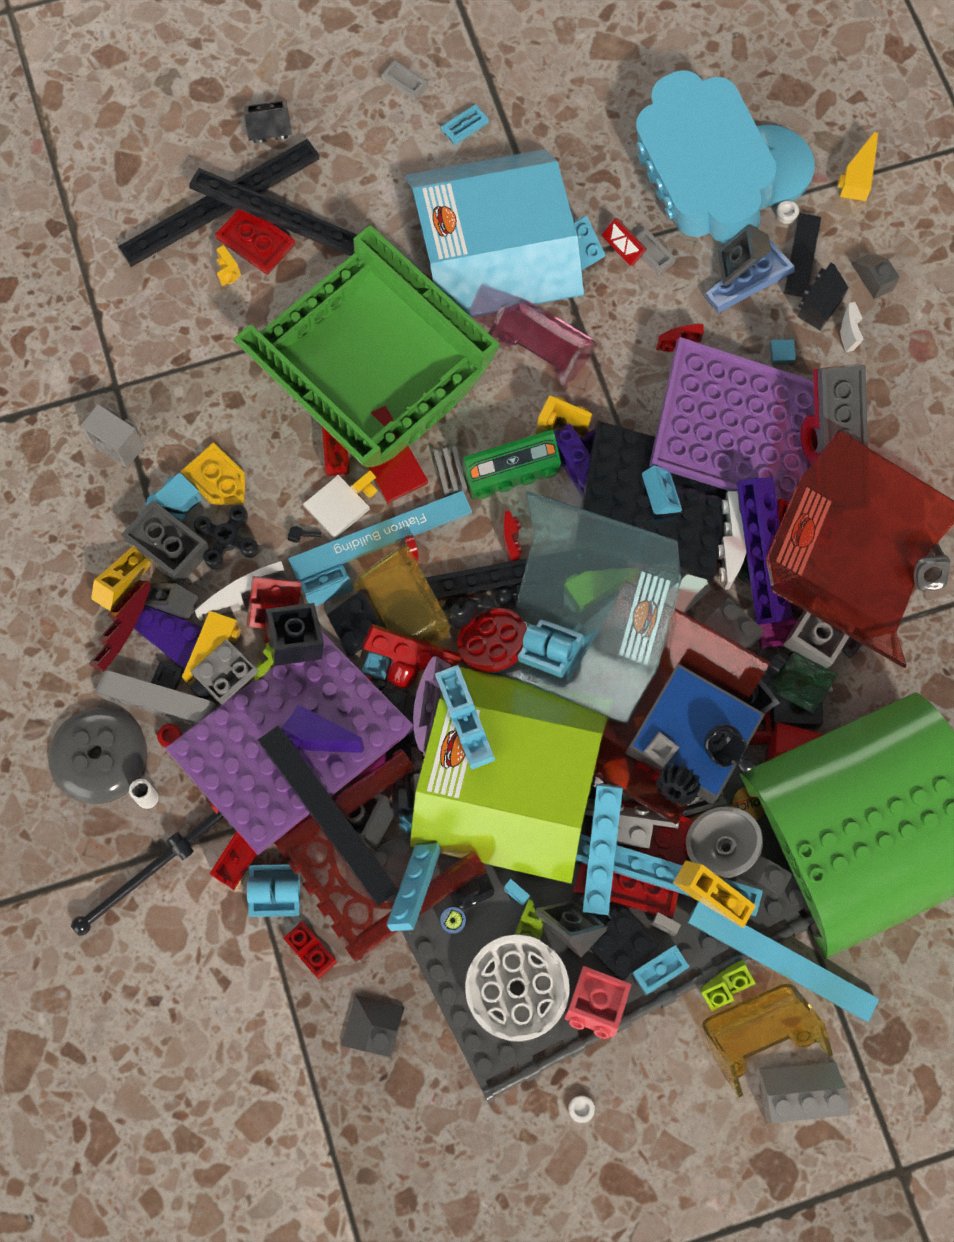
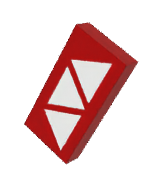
(624, 242)

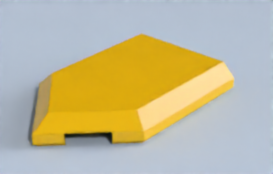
(216, 477)

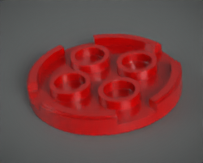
(492, 640)

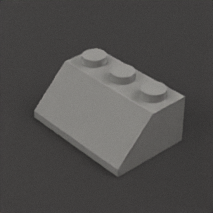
(803, 1092)

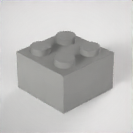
(112, 435)
(815, 640)

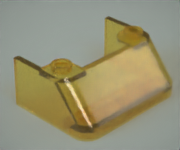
(762, 1024)

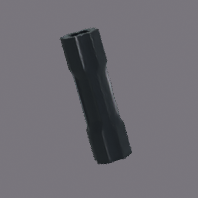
(403, 795)

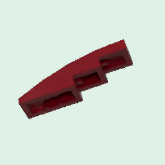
(125, 617)

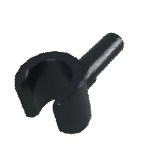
(296, 532)

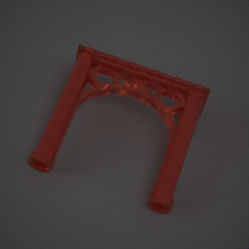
(304, 835)

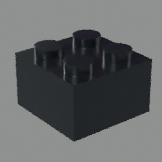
(294, 634)

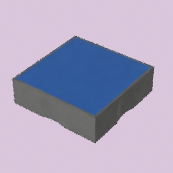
(685, 715)

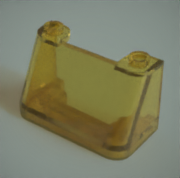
(404, 597)

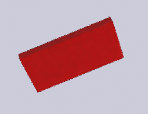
(401, 473)

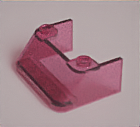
(544, 336)

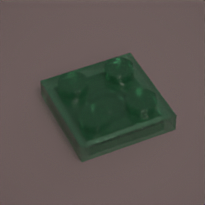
(804, 682)

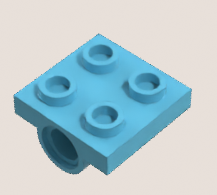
(589, 245)
(550, 647)
(273, 891)

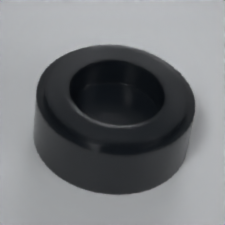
(198, 689)

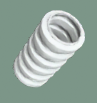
(147, 801)

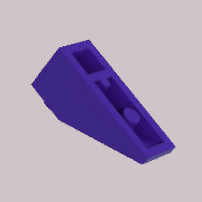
(318, 734)

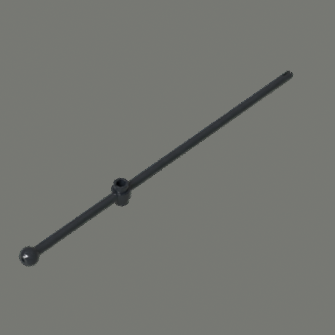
(179, 847)

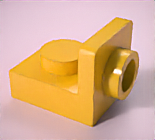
(230, 269)

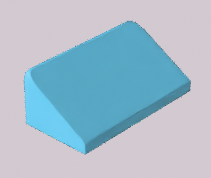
(661, 490)
(326, 585)

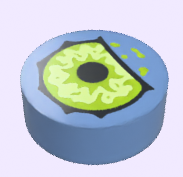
(453, 920)

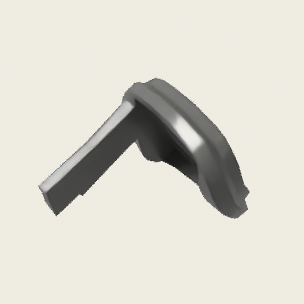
(924, 563)

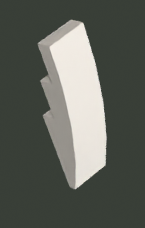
(231, 597)

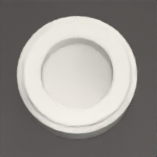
(787, 212)
(581, 1109)

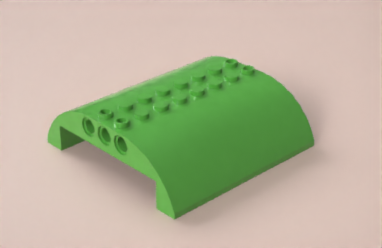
(370, 341)
(866, 819)

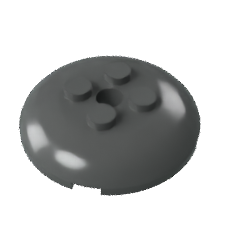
(107, 776)

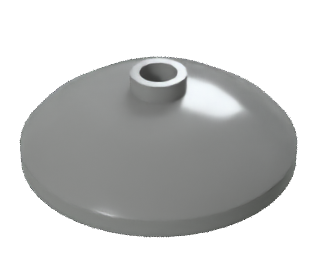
(722, 829)

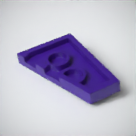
(169, 634)

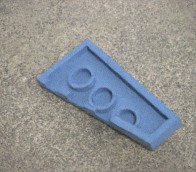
(761, 275)

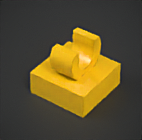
(364, 484)

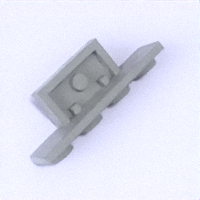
(635, 824)

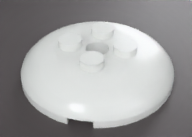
(544, 983)

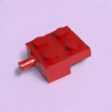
(269, 594)

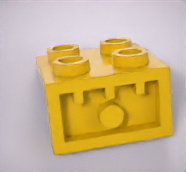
(561, 412)

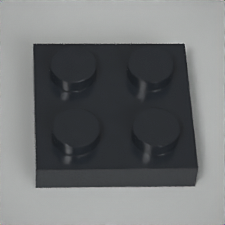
(354, 619)

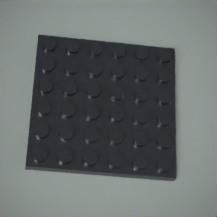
(618, 492)

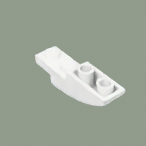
(732, 547)

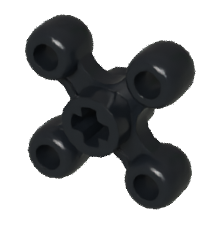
(234, 540)

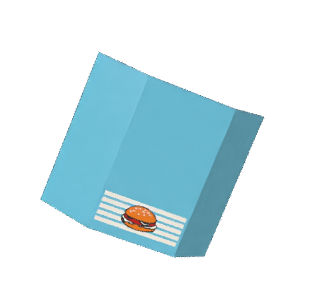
(499, 231)

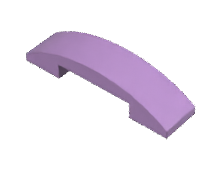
(427, 702)

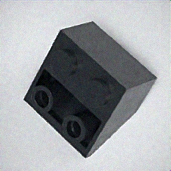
(823, 297)

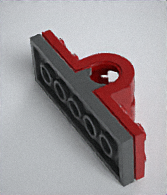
(838, 405)

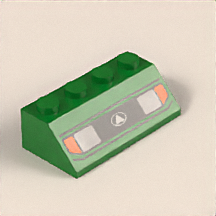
(511, 465)

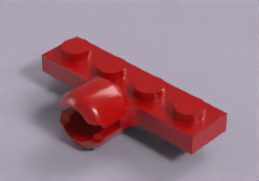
(407, 654)

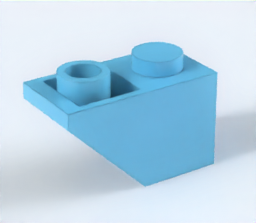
(176, 495)

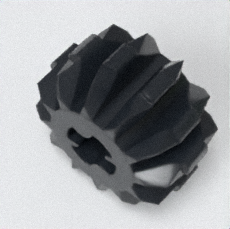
(678, 784)

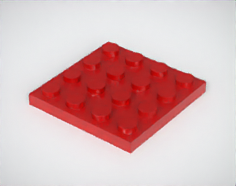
(666, 844)

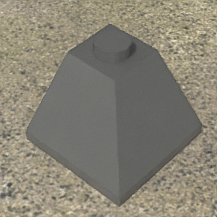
(742, 252)
(373, 1026)

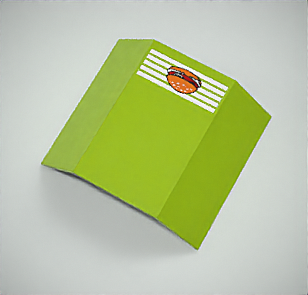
(530, 800)

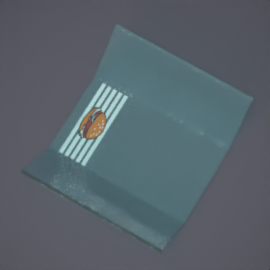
(610, 587)

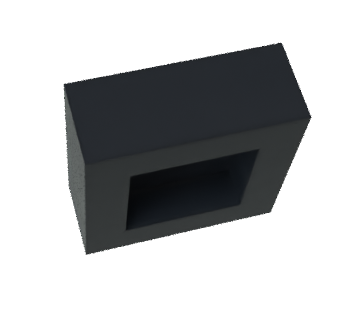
(167, 675)

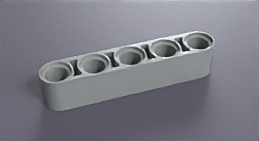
(153, 698)

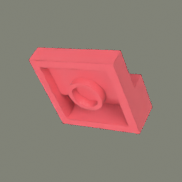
(598, 1003)

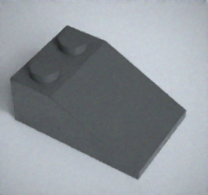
(166, 542)
(735, 625)
(371, 819)

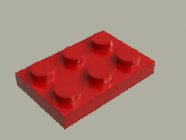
(255, 240)

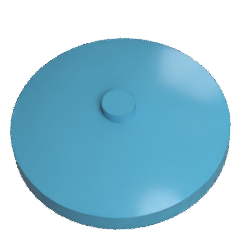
(793, 162)

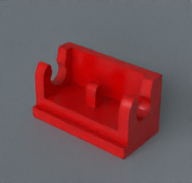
(335, 456)
(233, 862)

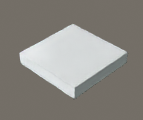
(336, 506)

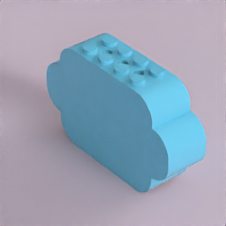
(705, 156)

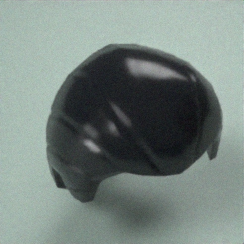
(463, 611)
(726, 747)

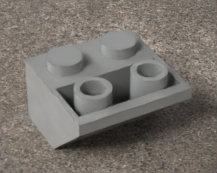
(224, 672)

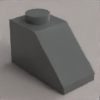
(876, 274)
(171, 599)

